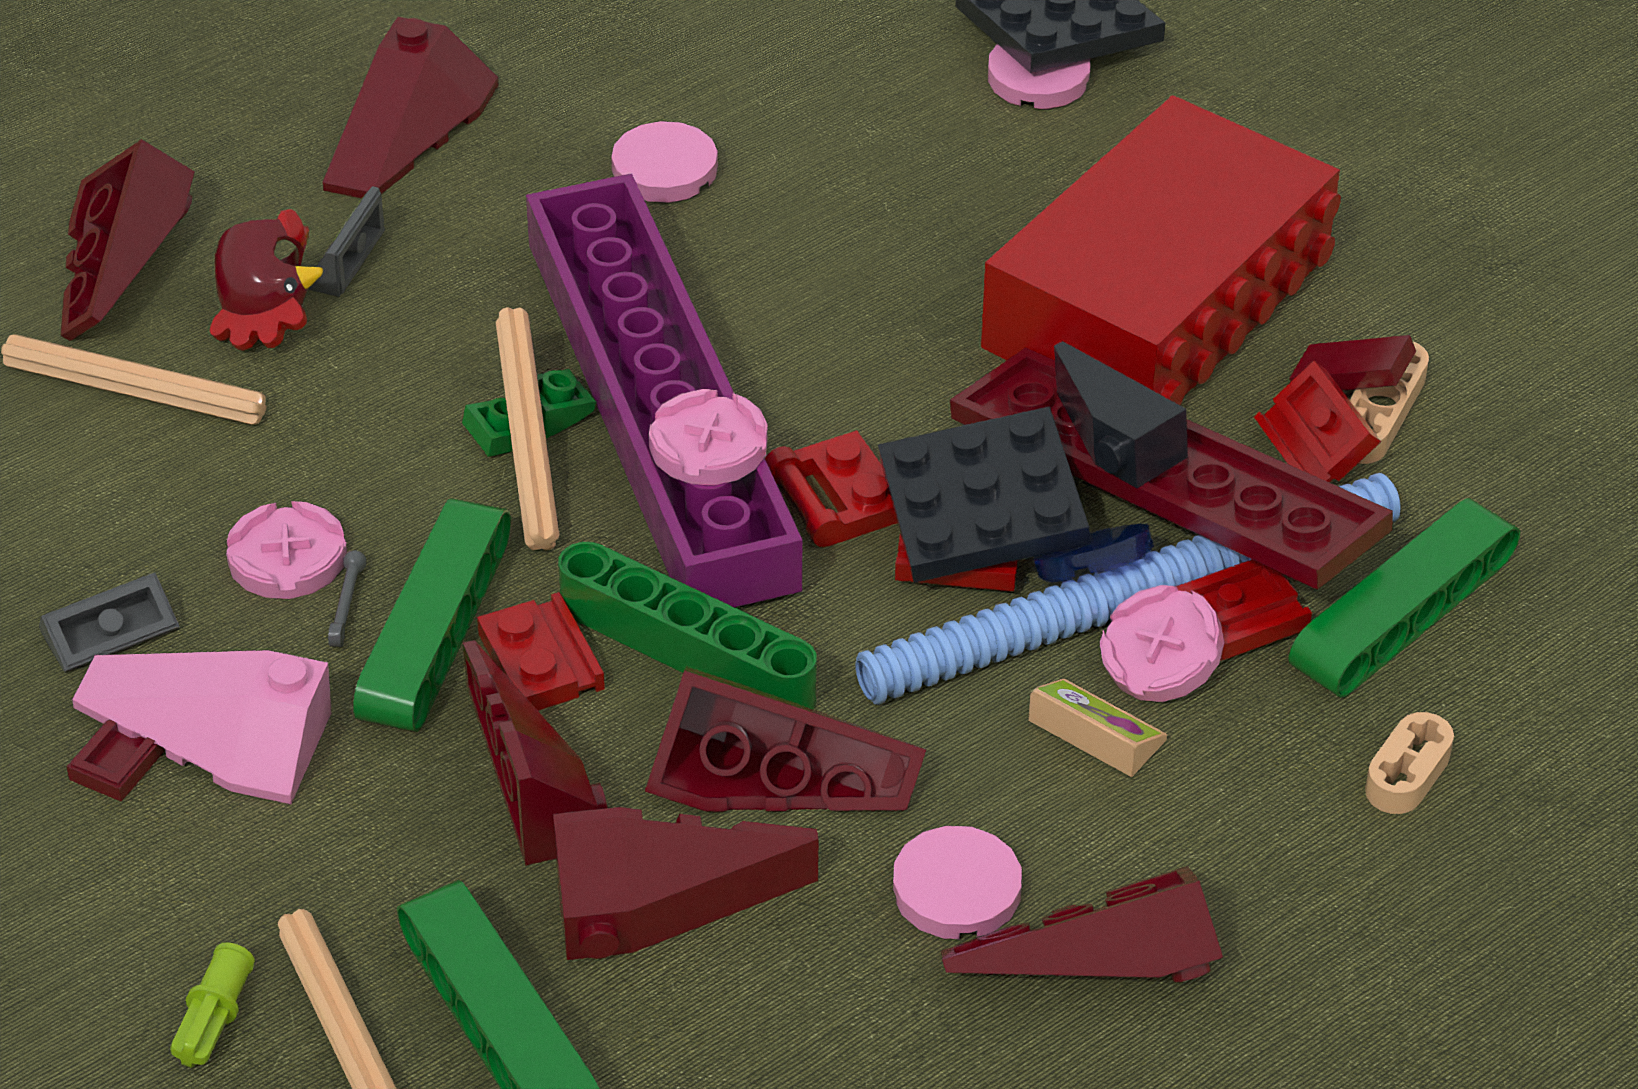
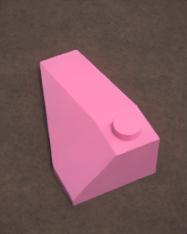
(229, 712)

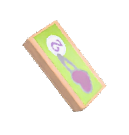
(1094, 725)

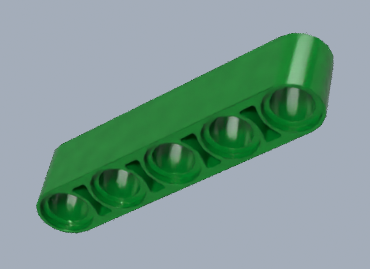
(1404, 597)
(432, 615)
(682, 624)
(489, 993)

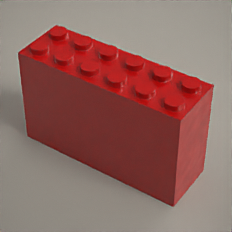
(1164, 250)

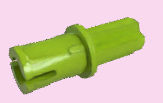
(212, 1004)

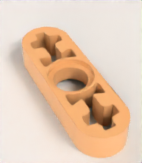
(1388, 419)

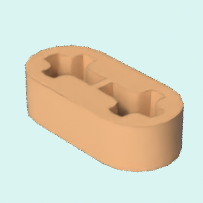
(1398, 757)

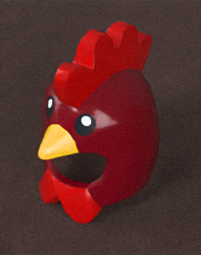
(257, 289)

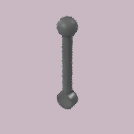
(354, 563)

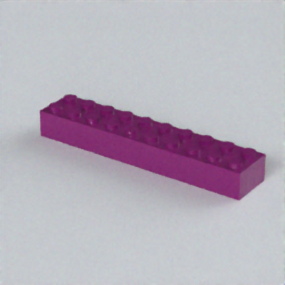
(637, 351)

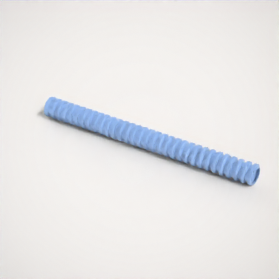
(1054, 612)

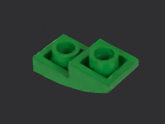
(562, 403)

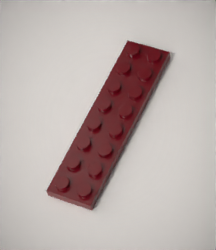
(1218, 491)

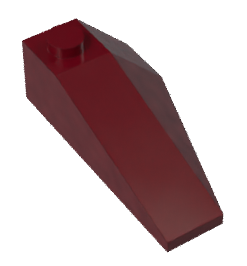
(410, 100)
(118, 225)
(761, 752)
(530, 759)
(650, 880)
(1141, 932)

